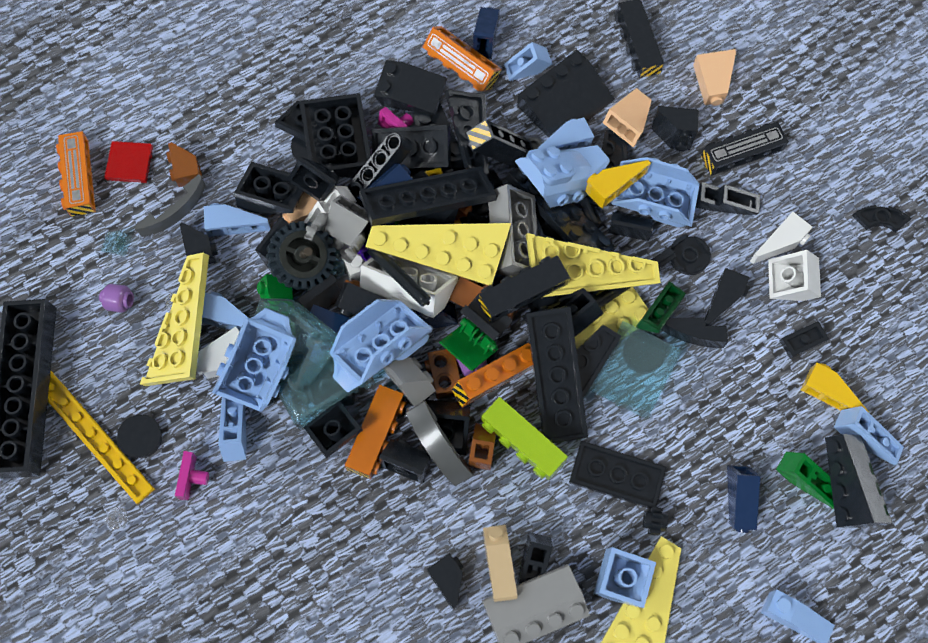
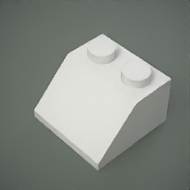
(794, 276)

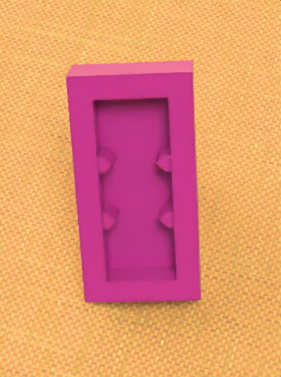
(389, 120)
(189, 476)

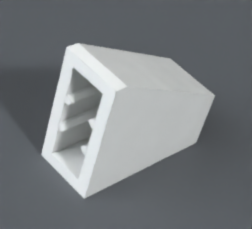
(213, 354)

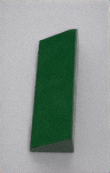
(661, 308)

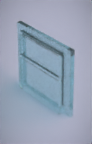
(636, 370)

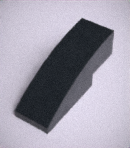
(727, 200)
(695, 332)

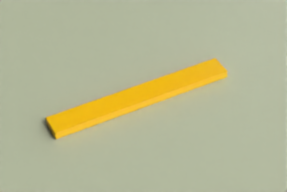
(98, 441)

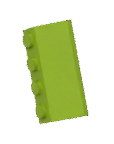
(524, 439)

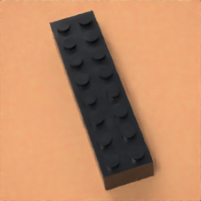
(24, 384)

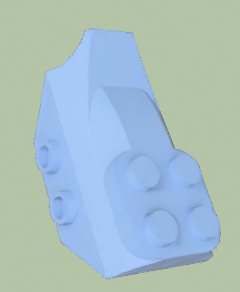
(562, 174)
(664, 193)
(374, 340)
(256, 360)

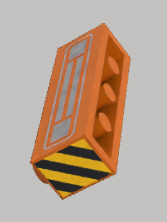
(461, 58)
(76, 174)
(493, 375)
(376, 429)

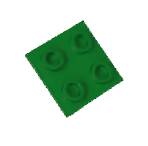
(469, 344)

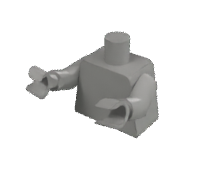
(345, 224)

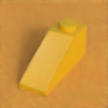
(614, 181)
(829, 388)

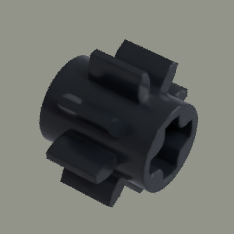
(655, 521)

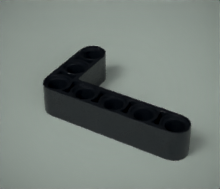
(377, 166)

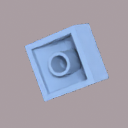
(624, 577)

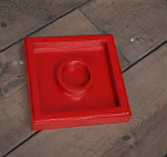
(129, 162)

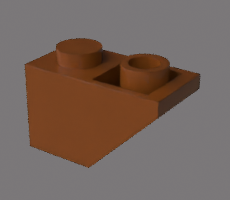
(184, 165)
(482, 448)

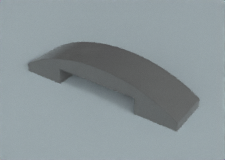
(152, 225)
(437, 444)

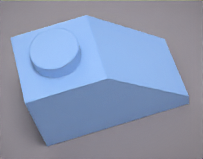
(528, 62)

